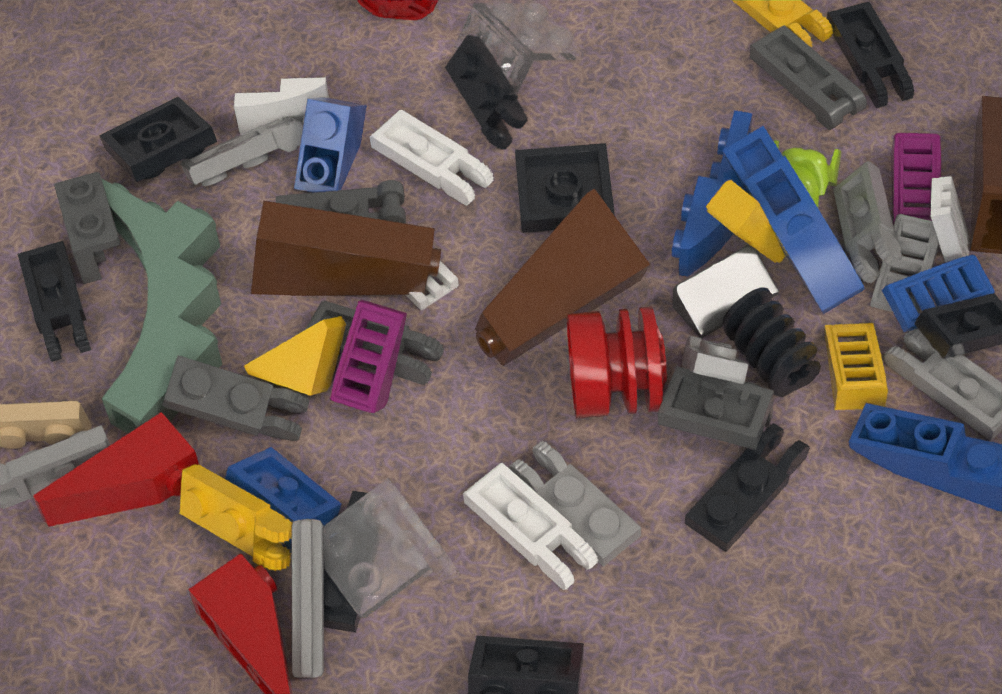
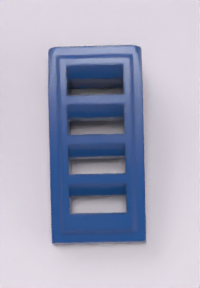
(963, 277)

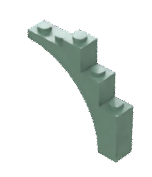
(178, 301)

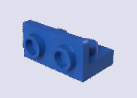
(284, 488)

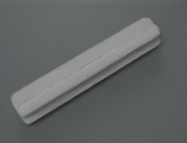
(307, 599)

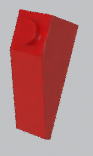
(125, 476)
(243, 615)

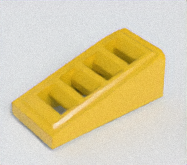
(745, 219)
(855, 394)

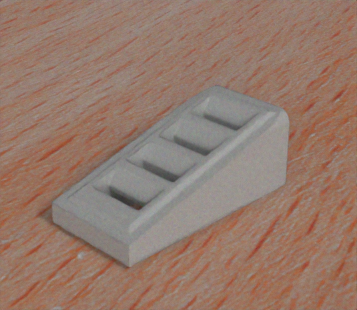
(916, 239)

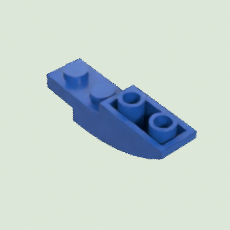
(794, 219)
(703, 232)
(931, 453)

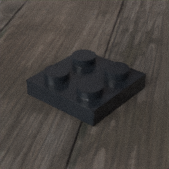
(158, 139)
(556, 180)

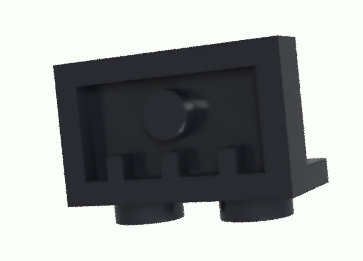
(525, 666)

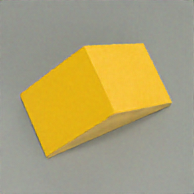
(304, 361)

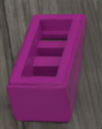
(914, 152)
(348, 372)

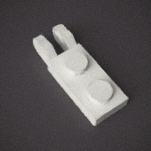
(430, 156)
(528, 523)

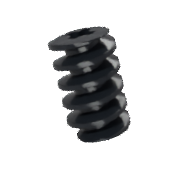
(771, 342)

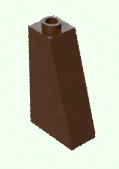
(987, 179)
(339, 254)
(571, 272)

